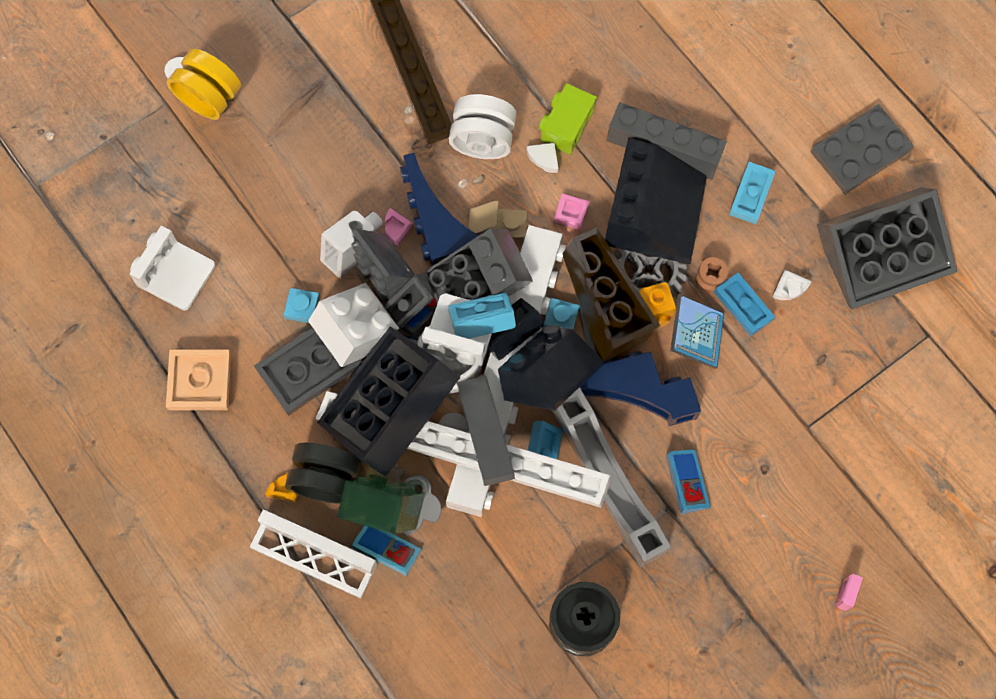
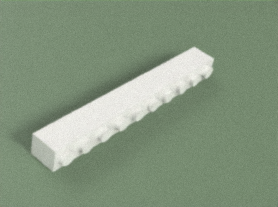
(539, 254)

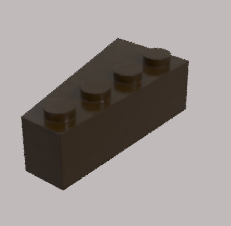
(607, 296)

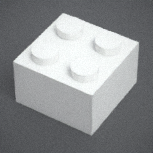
(351, 323)

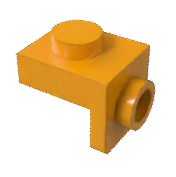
(659, 302)

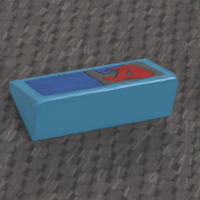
(687, 481)

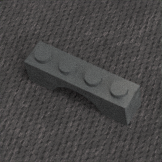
(687, 144)

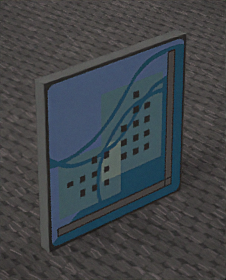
(697, 331)

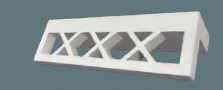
(318, 543)

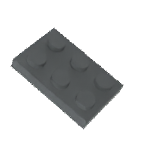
(862, 149)
(302, 371)

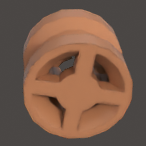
(708, 280)

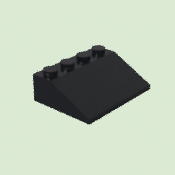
(656, 204)
(388, 401)

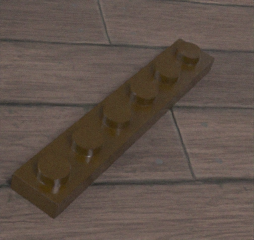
(412, 69)

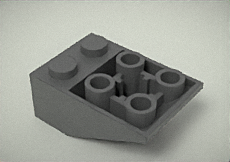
(380, 263)
(481, 268)

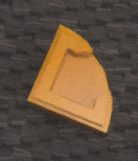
(278, 491)

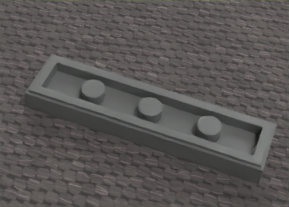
(485, 431)

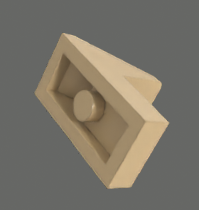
(489, 216)

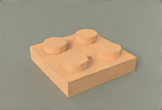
(198, 380)

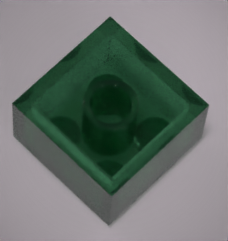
(381, 504)

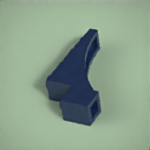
(439, 228)
(638, 384)

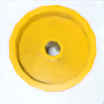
(204, 84)

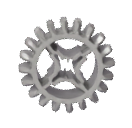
(642, 262)

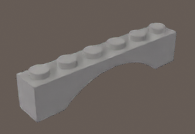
(625, 507)

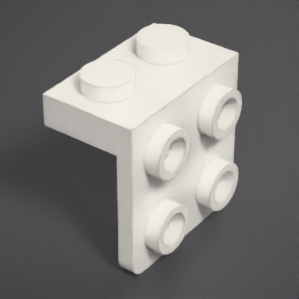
(171, 270)
(442, 341)

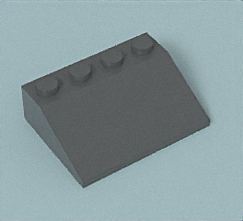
(888, 246)

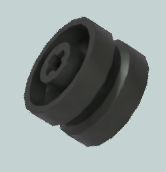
(321, 471)
(586, 600)

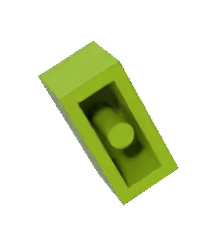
(568, 118)

